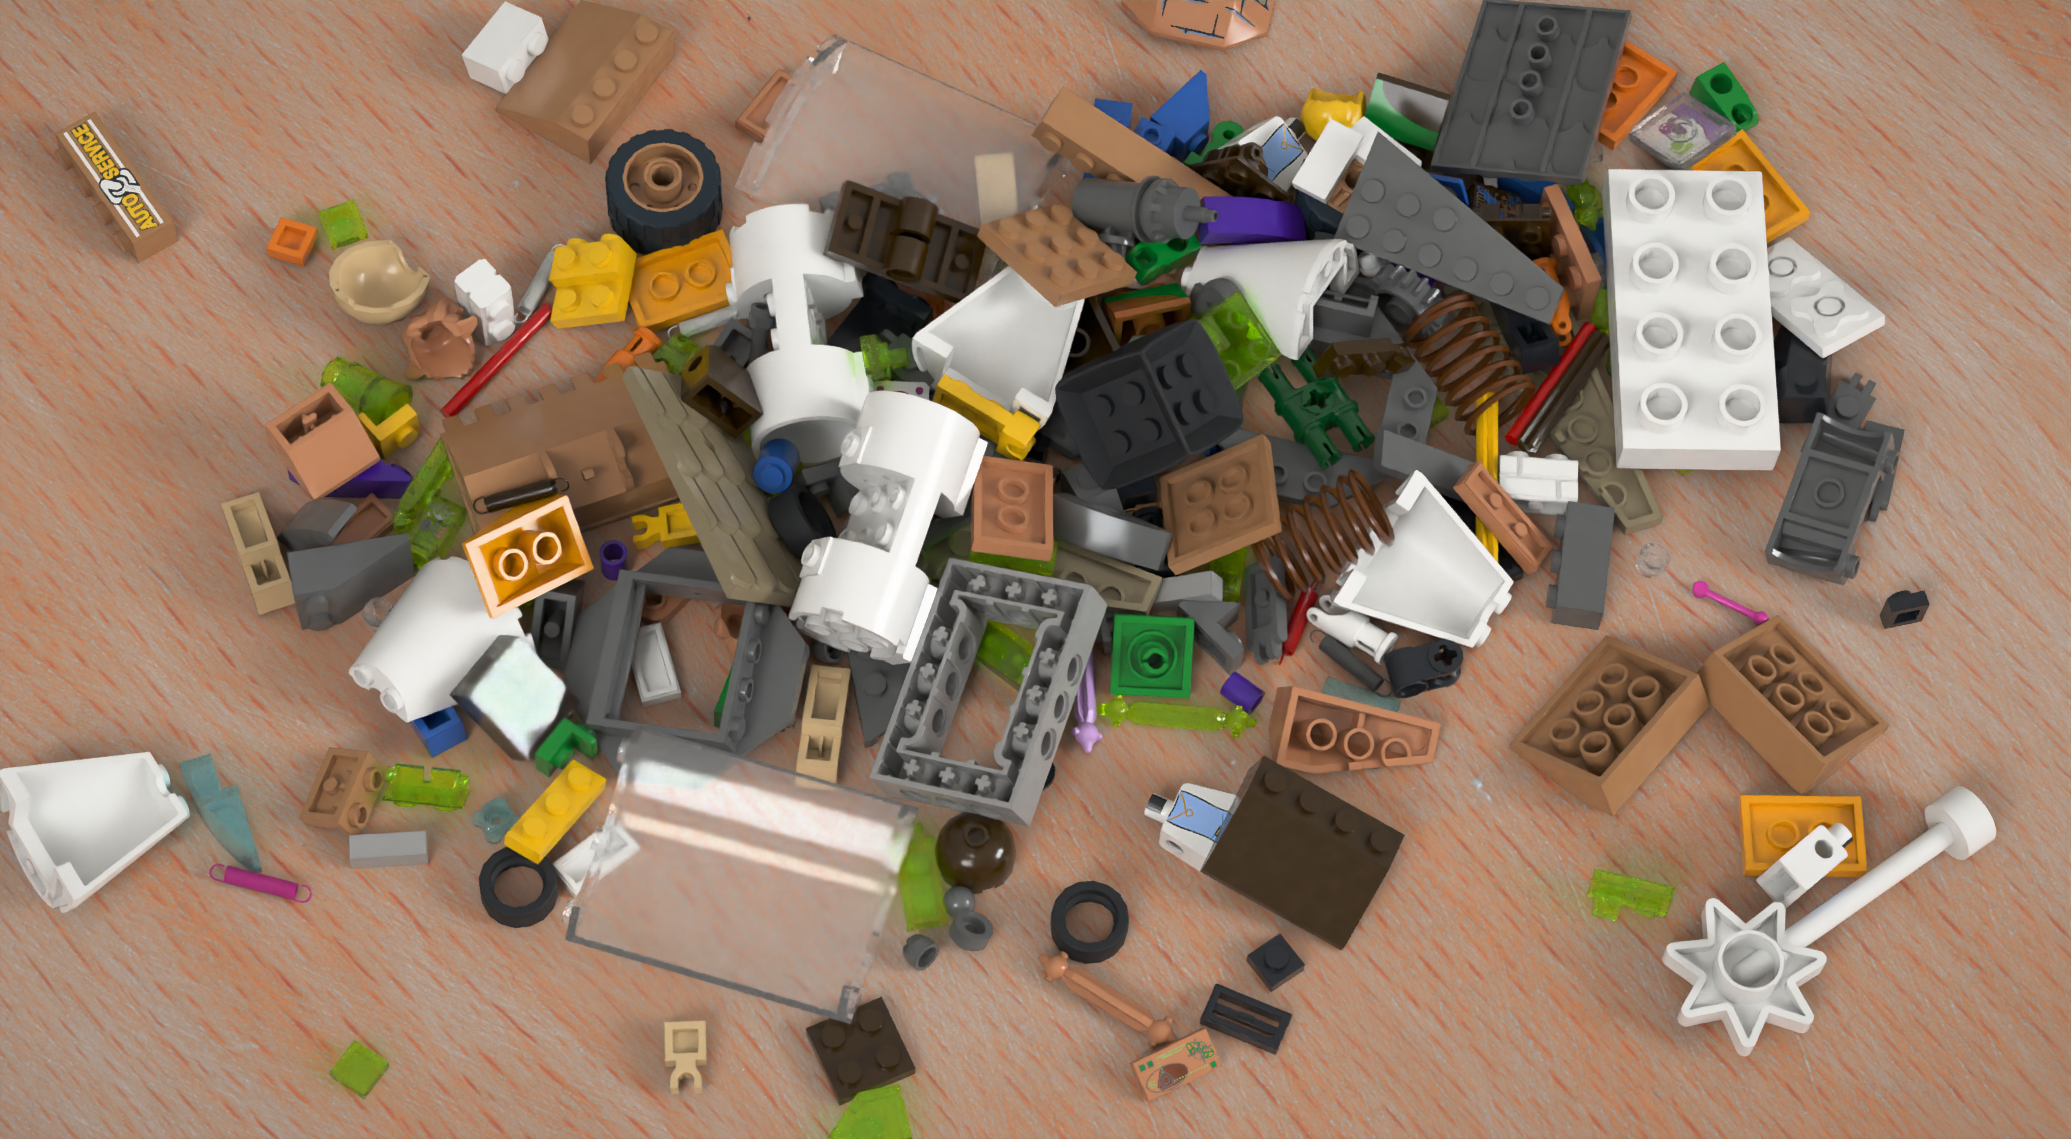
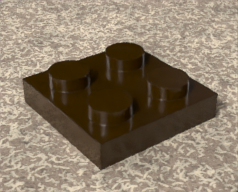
(861, 1053)

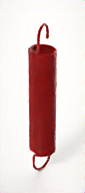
(1298, 621)

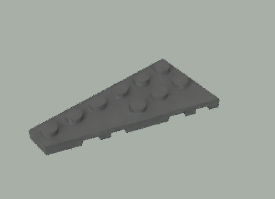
(1418, 223)

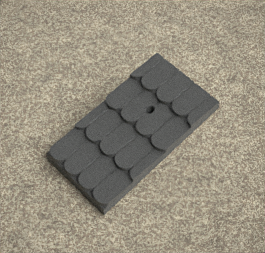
(1532, 92)

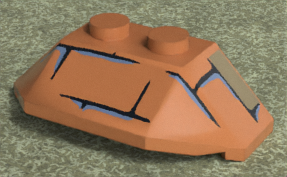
(1204, 22)

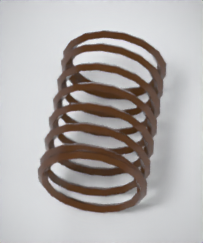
(1482, 367)
(1372, 511)

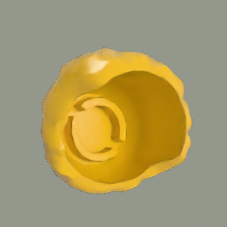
(1323, 106)

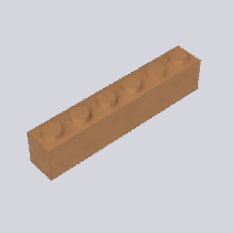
(1109, 149)

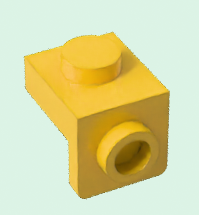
(394, 432)

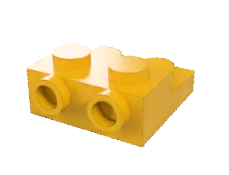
(591, 281)

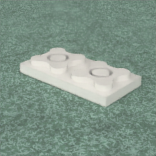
(1816, 301)

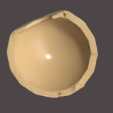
(377, 283)

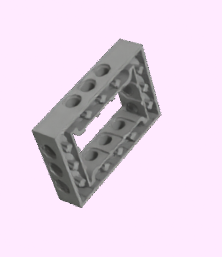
(967, 597)

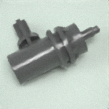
(1151, 210)

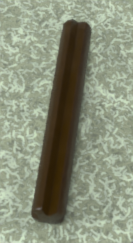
(1563, 392)

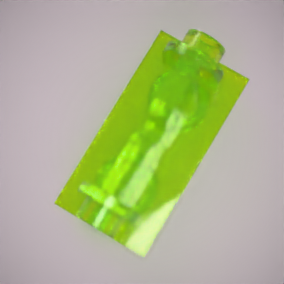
(408, 788)

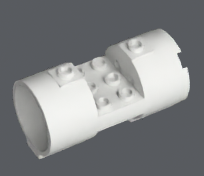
(804, 385)
(864, 585)

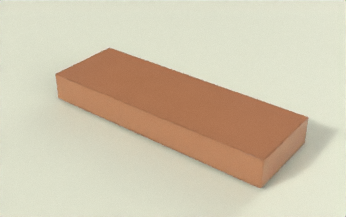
(1503, 517)

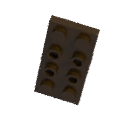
(905, 242)

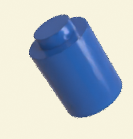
(776, 465)

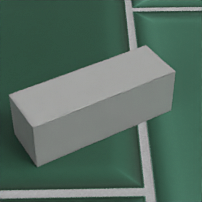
(1195, 586)
(388, 849)

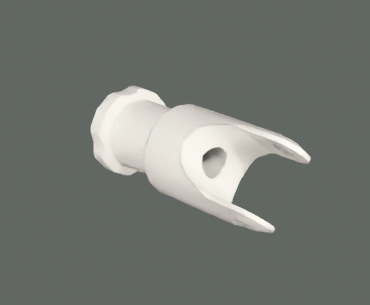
(1352, 629)

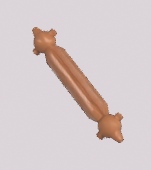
(1107, 999)

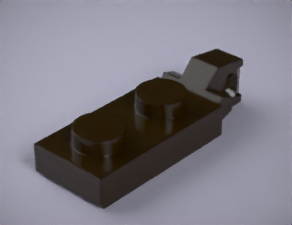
(1363, 358)

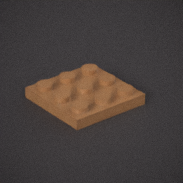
(1057, 254)
(1220, 504)

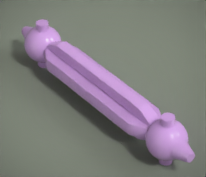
(1085, 709)

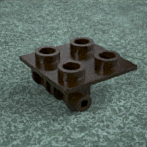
(1237, 173)
(1528, 233)

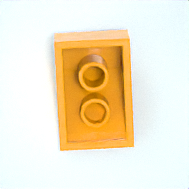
(527, 553)

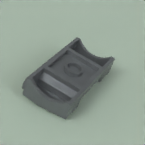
(1830, 500)

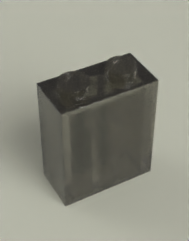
(514, 697)

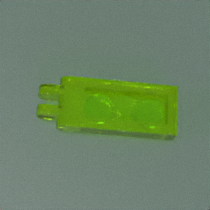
(422, 489)
(921, 884)

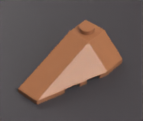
(1335, 734)

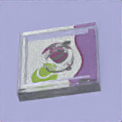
(1682, 132)

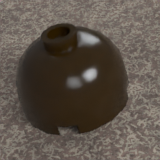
(975, 852)

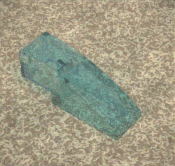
(220, 810)

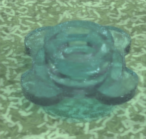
(494, 809)

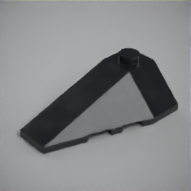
(1801, 379)

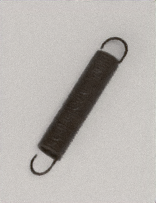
(520, 495)

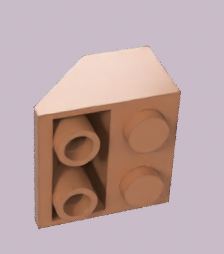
(321, 442)

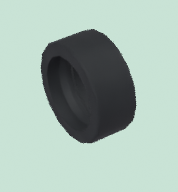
(799, 518)
(1089, 892)
(523, 915)

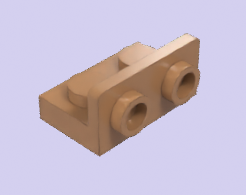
(344, 791)

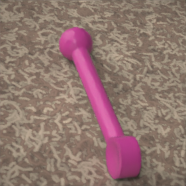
(1701, 590)

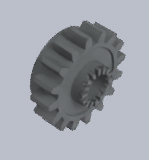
(1405, 297)

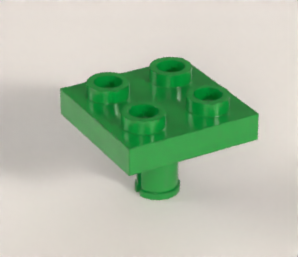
(1151, 655)

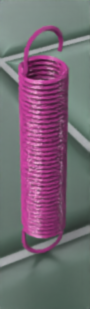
(260, 882)

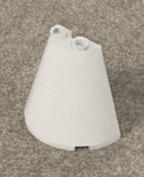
(1280, 282)
(1002, 344)
(1432, 575)
(431, 640)
(86, 820)

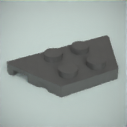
(875, 691)

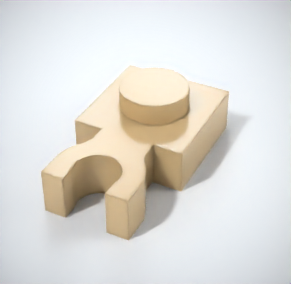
(685, 1049)

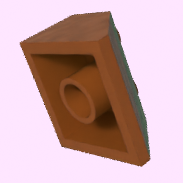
(1145, 310)

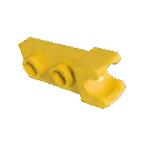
(1008, 430)

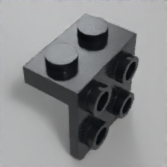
(880, 309)

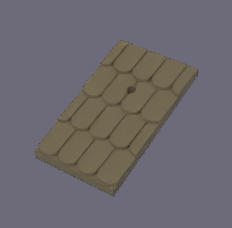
(717, 492)

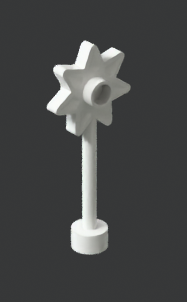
(1755, 967)

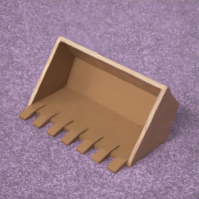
(579, 435)

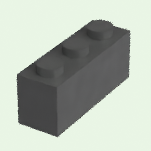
(1581, 565)

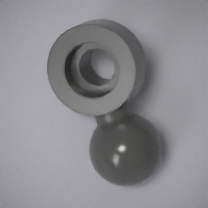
(969, 928)

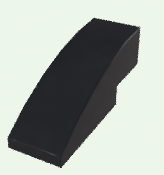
(1528, 339)

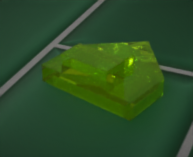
(874, 1115)

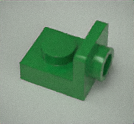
(559, 746)

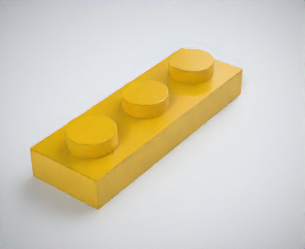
(555, 812)

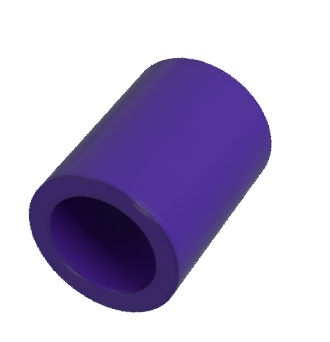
(613, 550)
(1242, 692)

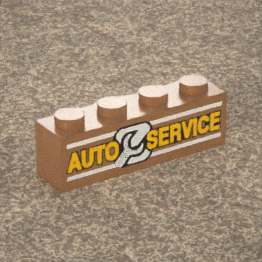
(116, 188)

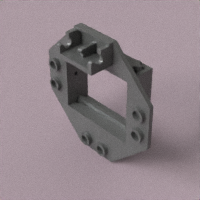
(1407, 410)
(763, 675)

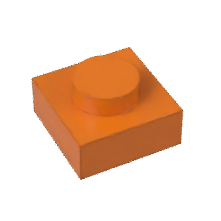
(292, 241)

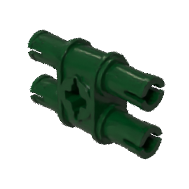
(1316, 409)

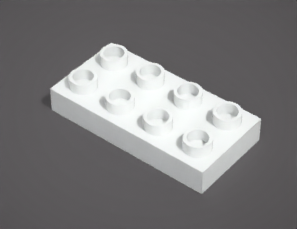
(1690, 320)

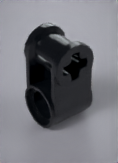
(1419, 668)

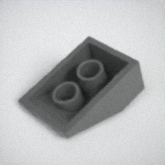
(340, 578)

